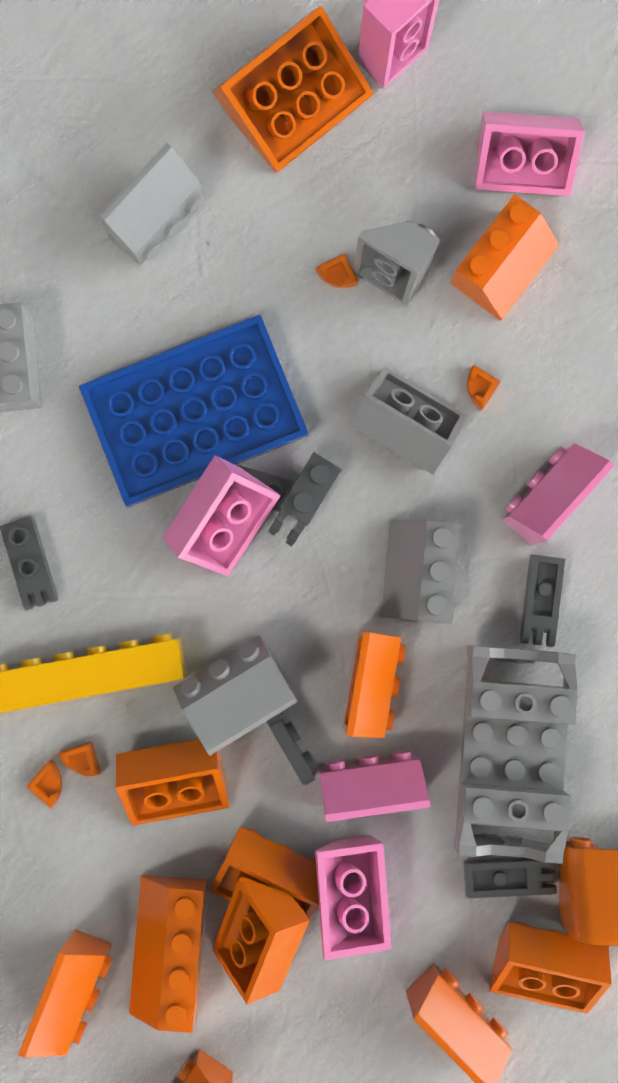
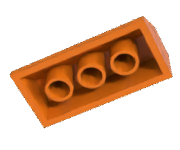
(168, 952)

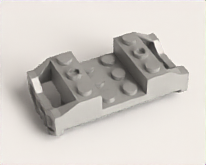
(514, 757)

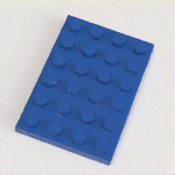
(191, 403)

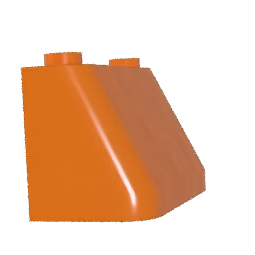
(589, 893)

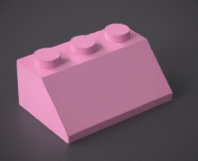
(394, 35)
(527, 153)
(556, 492)
(220, 517)
(373, 786)
(352, 897)

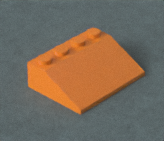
(294, 90)

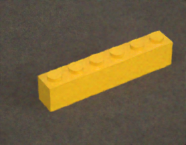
(91, 674)

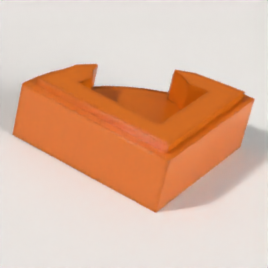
(337, 273)
(480, 386)
(81, 759)
(47, 784)

